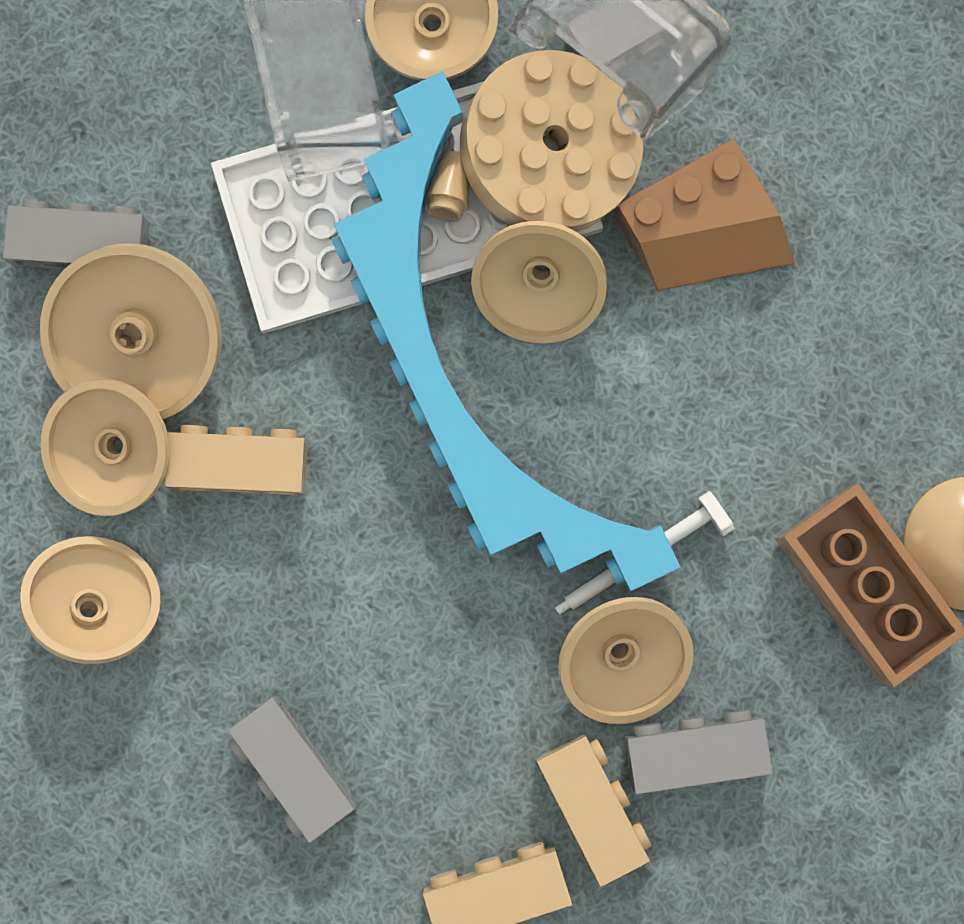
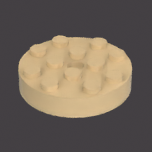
(506, 149)

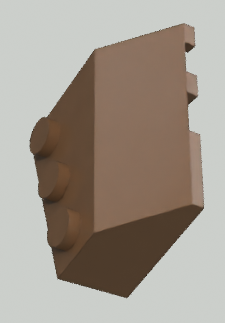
(705, 222)

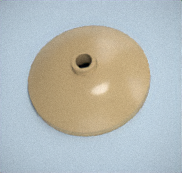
(413, 51)
(533, 302)
(81, 450)
(937, 539)
(93, 576)
(637, 677)

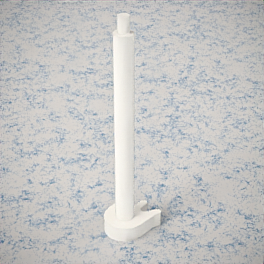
(710, 511)

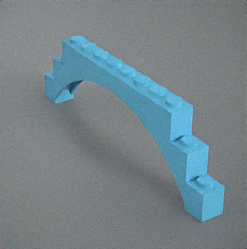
(386, 256)

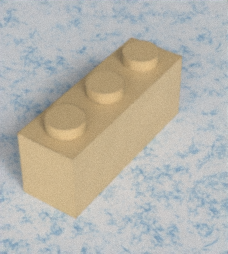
(237, 461)
(595, 808)
(500, 891)

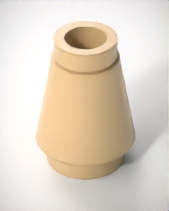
(448, 191)

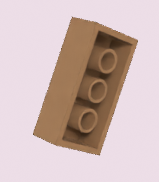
(871, 586)

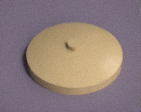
(135, 321)

